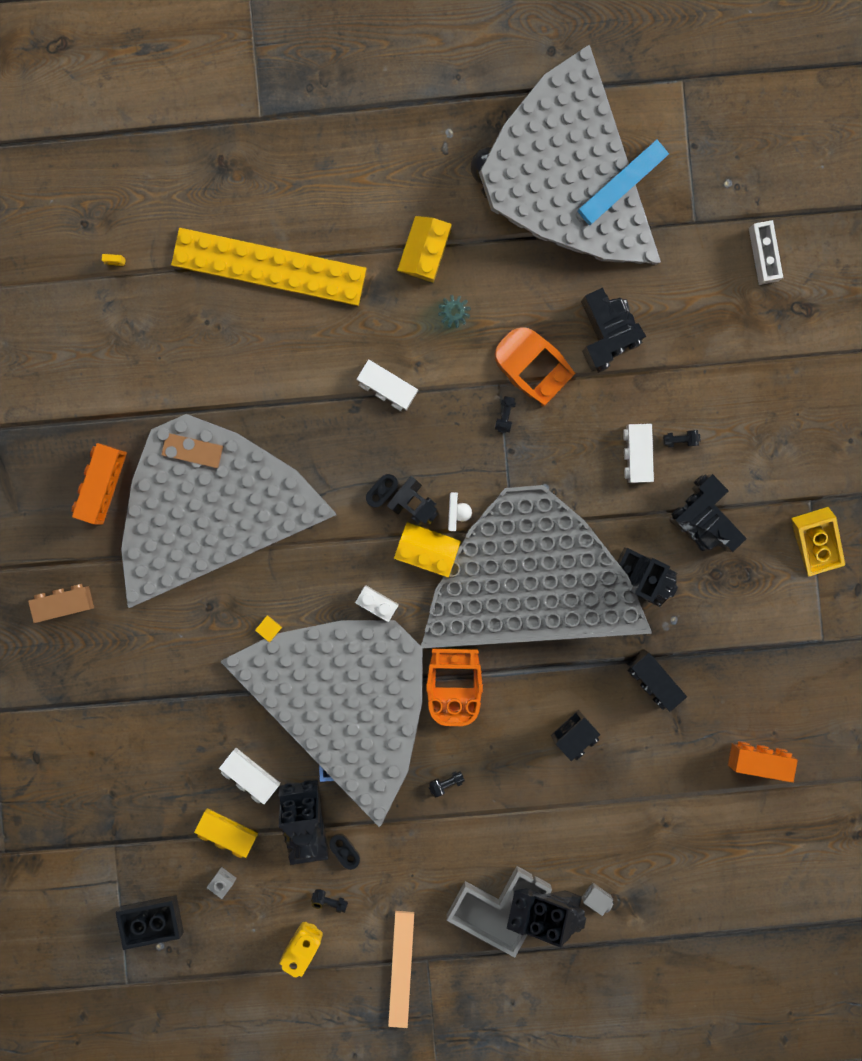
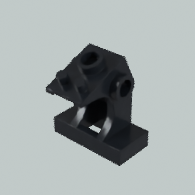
(424, 512)

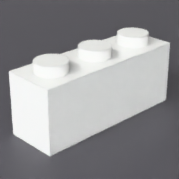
(765, 252)
(386, 385)
(638, 453)
(249, 776)

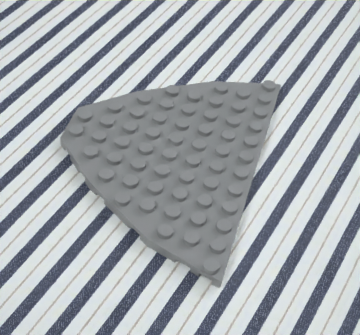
(557, 157)
(201, 517)
(532, 576)
(346, 698)

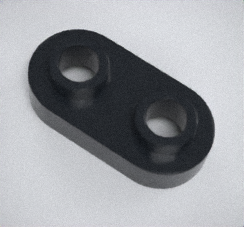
(381, 490)
(344, 851)

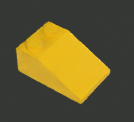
(818, 541)

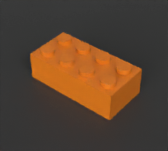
(99, 484)

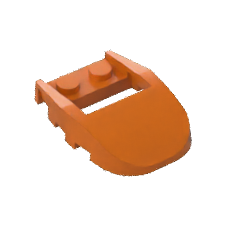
(518, 351)
(450, 704)

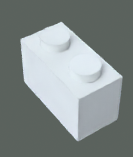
(377, 603)

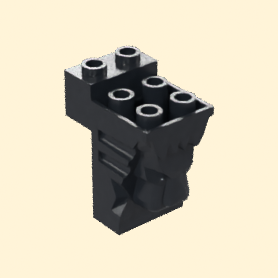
(613, 328)
(704, 520)
(649, 577)
(302, 822)
(546, 916)

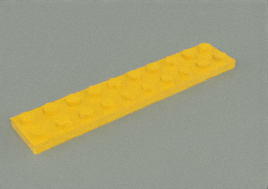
(268, 266)

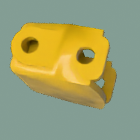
(301, 949)

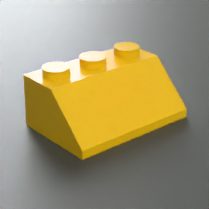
(425, 248)
(427, 549)

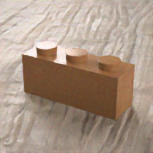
(202, 452)
(60, 603)

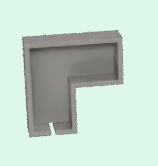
(488, 916)

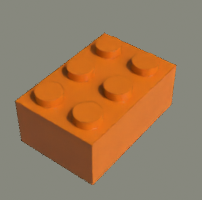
(762, 761)

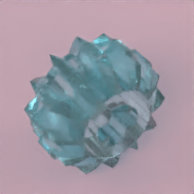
(450, 306)

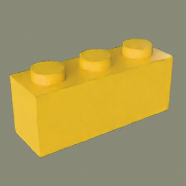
(226, 833)

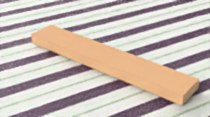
(401, 969)

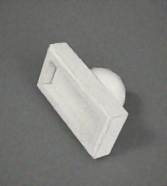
(460, 512)

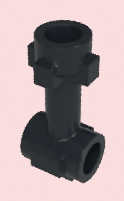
(503, 424)
(692, 439)
(437, 787)
(318, 900)

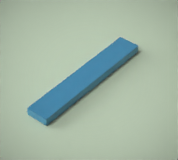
(622, 182)

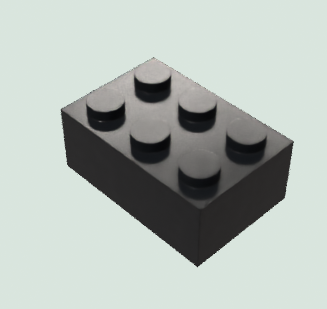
(655, 681)
(575, 736)
(149, 922)

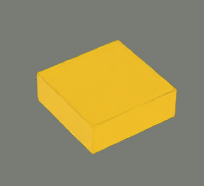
(117, 260)
(268, 628)

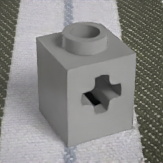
(221, 883)
(598, 899)

